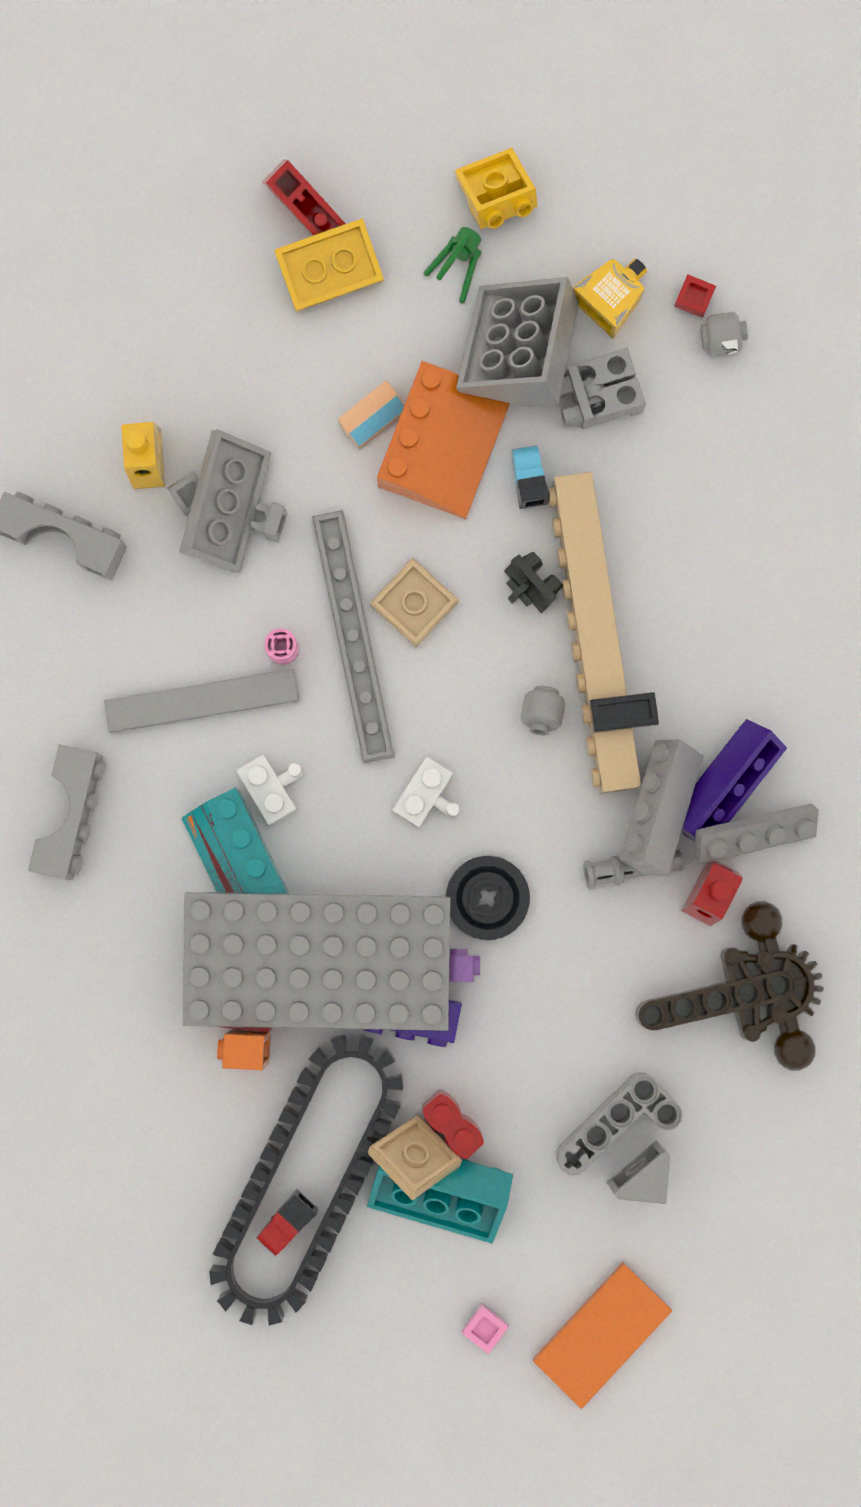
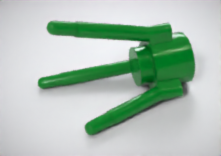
(461, 247)

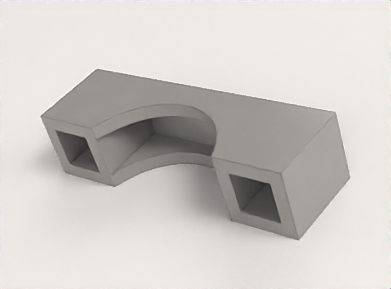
(95, 549)
(59, 852)

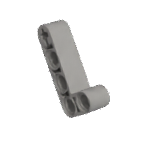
(614, 1128)

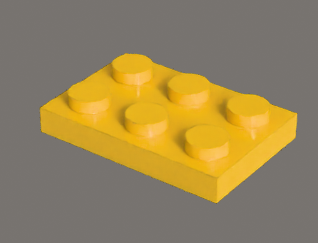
(329, 265)

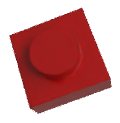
(695, 296)

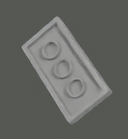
(225, 501)

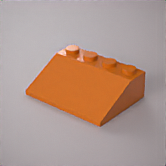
(441, 443)

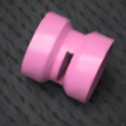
(283, 651)

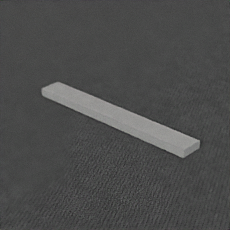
(353, 637)

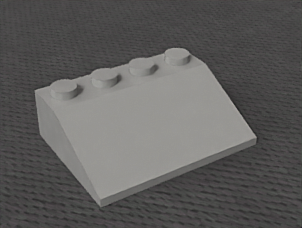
(519, 342)

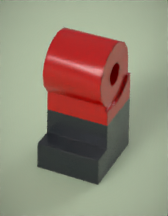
(287, 1222)

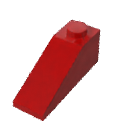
(301, 199)

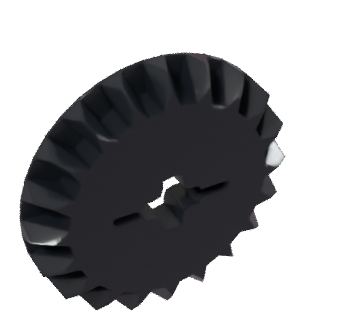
(510, 903)

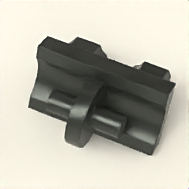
(528, 585)

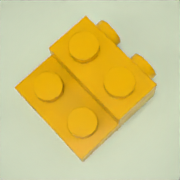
(497, 189)

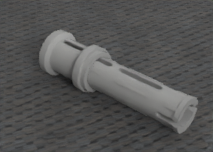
(616, 870)

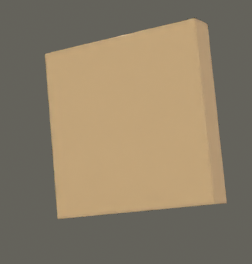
(414, 602)
(414, 1157)

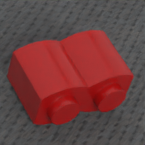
(460, 1130)

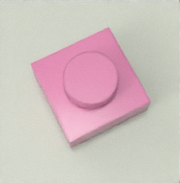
(485, 1328)

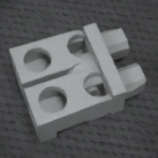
(602, 390)

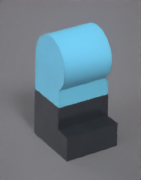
(529, 477)

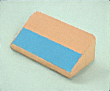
(371, 414)

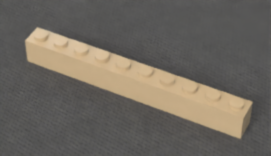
(593, 624)

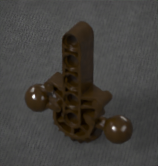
(793, 1047)

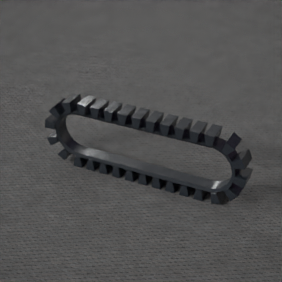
(344, 1201)

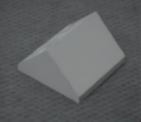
(644, 1177)

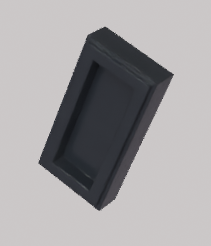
(624, 712)

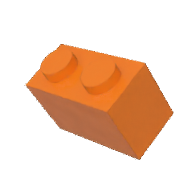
(244, 1050)

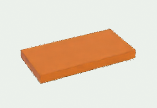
(602, 1335)

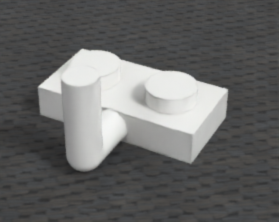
(268, 788)
(425, 793)

